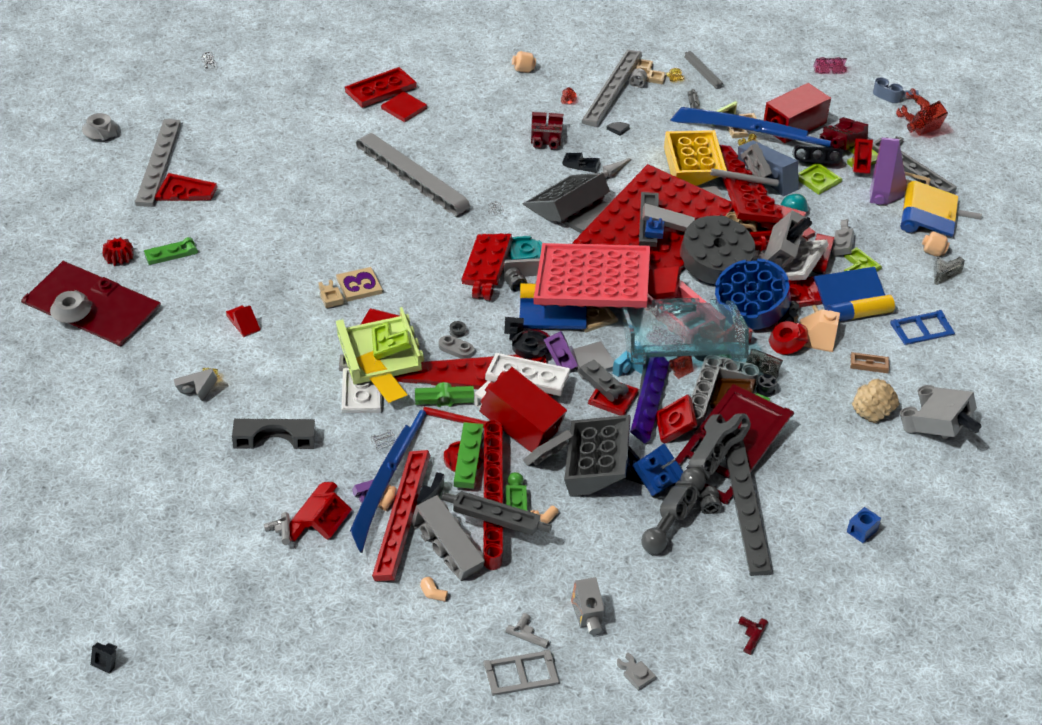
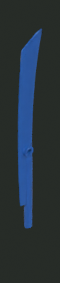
(702, 116)
(372, 499)

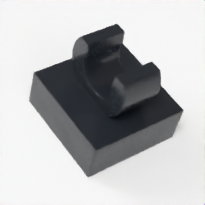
(513, 326)
(103, 656)

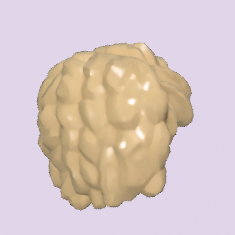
(875, 400)

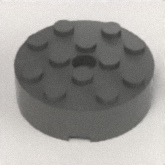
(714, 245)

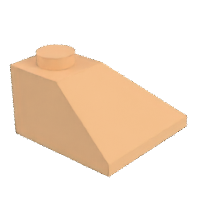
(821, 329)

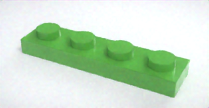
(468, 455)

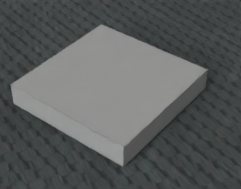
(596, 352)

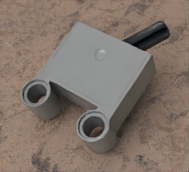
(941, 412)

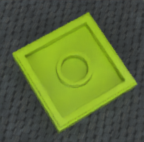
(818, 178)

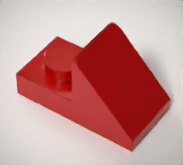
(862, 156)
(243, 320)

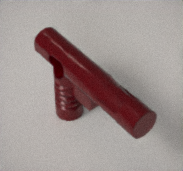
(753, 632)

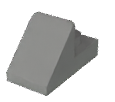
(201, 381)

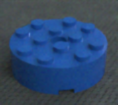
(758, 291)

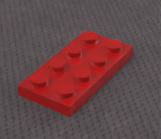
(380, 87)
(487, 258)

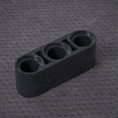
(825, 154)

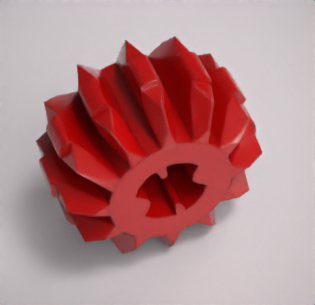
(117, 251)

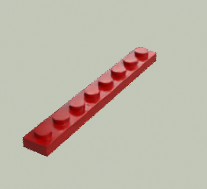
(401, 516)

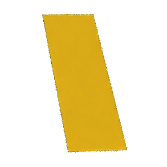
(385, 384)

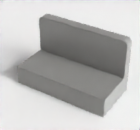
(528, 267)

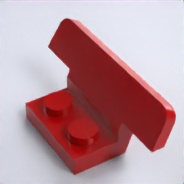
(322, 511)

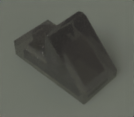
(945, 271)

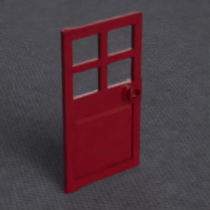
(766, 424)

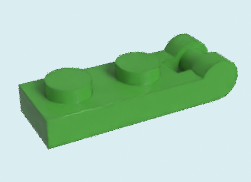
(171, 251)

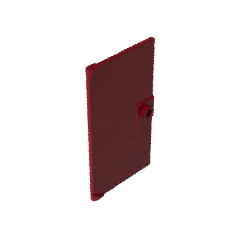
(114, 309)

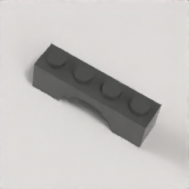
(249, 432)

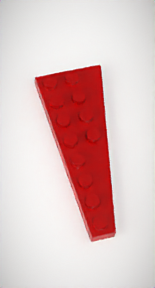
(748, 198)
(455, 372)

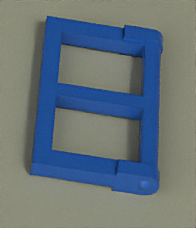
(918, 320)

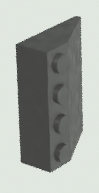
(569, 196)
(596, 453)

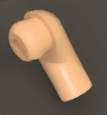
(548, 515)

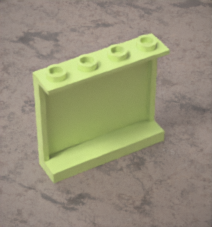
(358, 341)

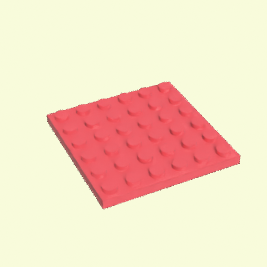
(593, 275)

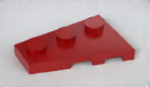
(185, 189)

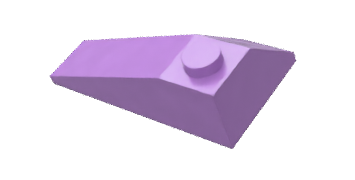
(889, 174)

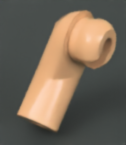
(389, 496)
(430, 590)

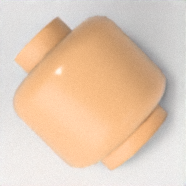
(524, 62)
(935, 244)

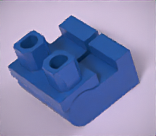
(651, 471)

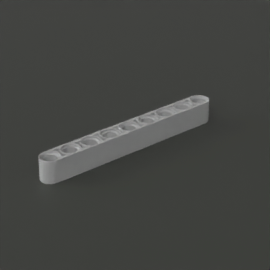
(414, 174)

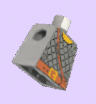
(585, 593)

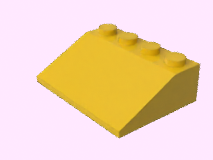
(693, 155)

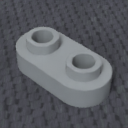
(456, 347)

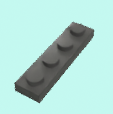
(652, 199)

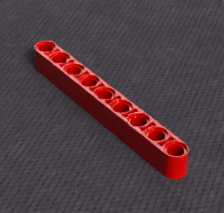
(493, 491)

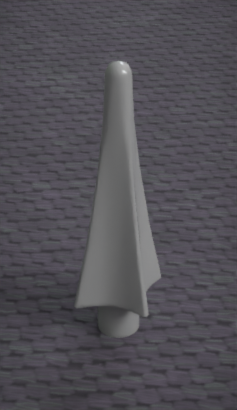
(610, 170)

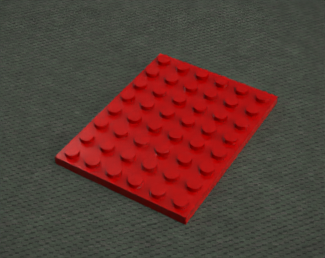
(621, 218)

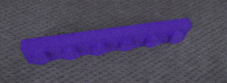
(649, 398)

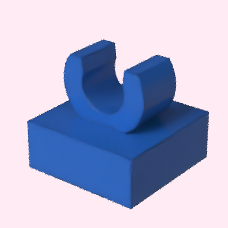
(654, 228)

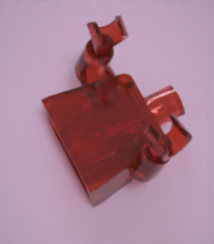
(927, 119)

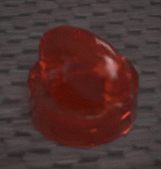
(568, 96)

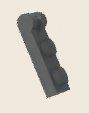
(603, 380)

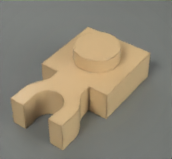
(329, 295)

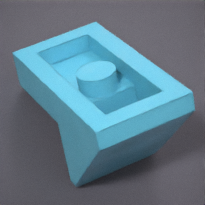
(623, 365)

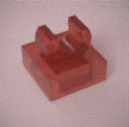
(681, 365)

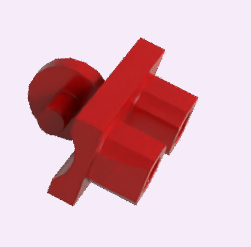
(761, 239)

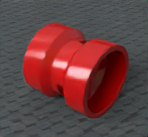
(482, 290)

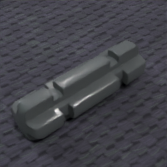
(693, 99)

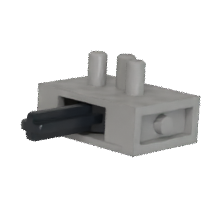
(786, 238)

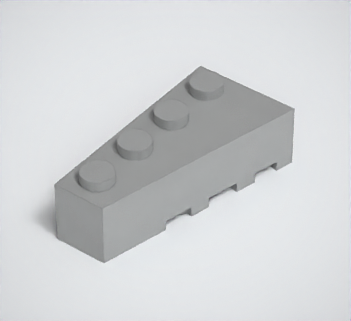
(447, 537)

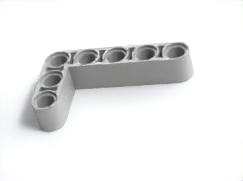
(712, 369)

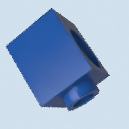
(863, 525)

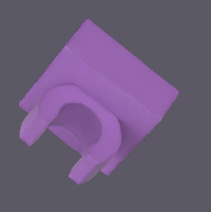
(361, 489)

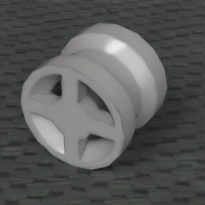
(638, 82)

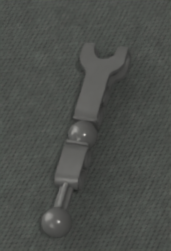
(704, 462)

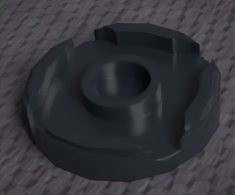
(529, 344)

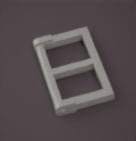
(546, 654)

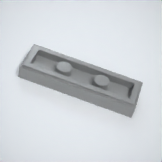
(672, 219)

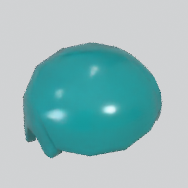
(796, 202)

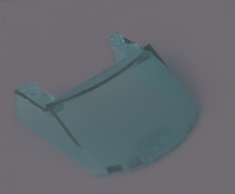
(685, 329)

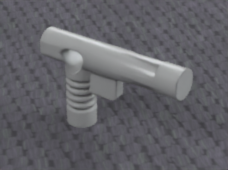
(280, 525)
(526, 632)

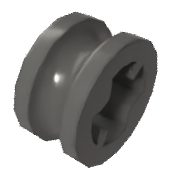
(457, 333)

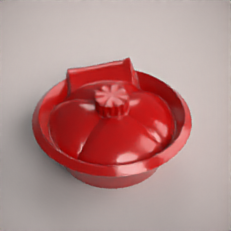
(788, 337)

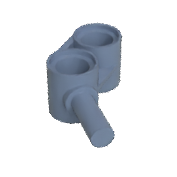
(892, 93)

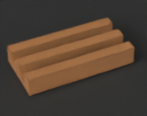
(869, 364)

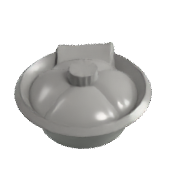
(100, 127)
(70, 307)

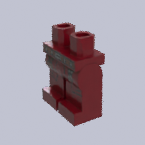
(844, 133)
(544, 134)

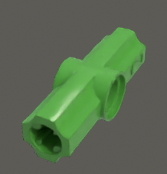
(444, 395)

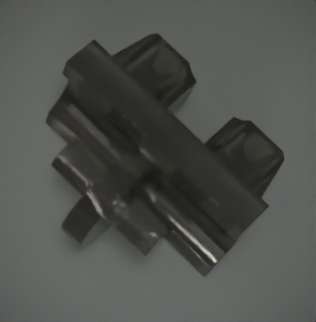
(765, 362)

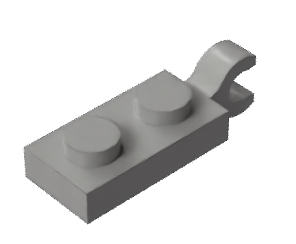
(843, 239)

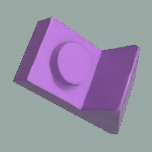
(561, 351)

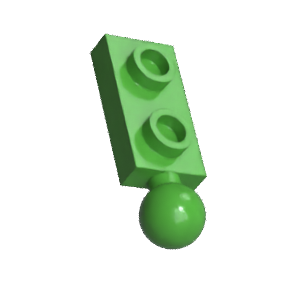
(516, 492)

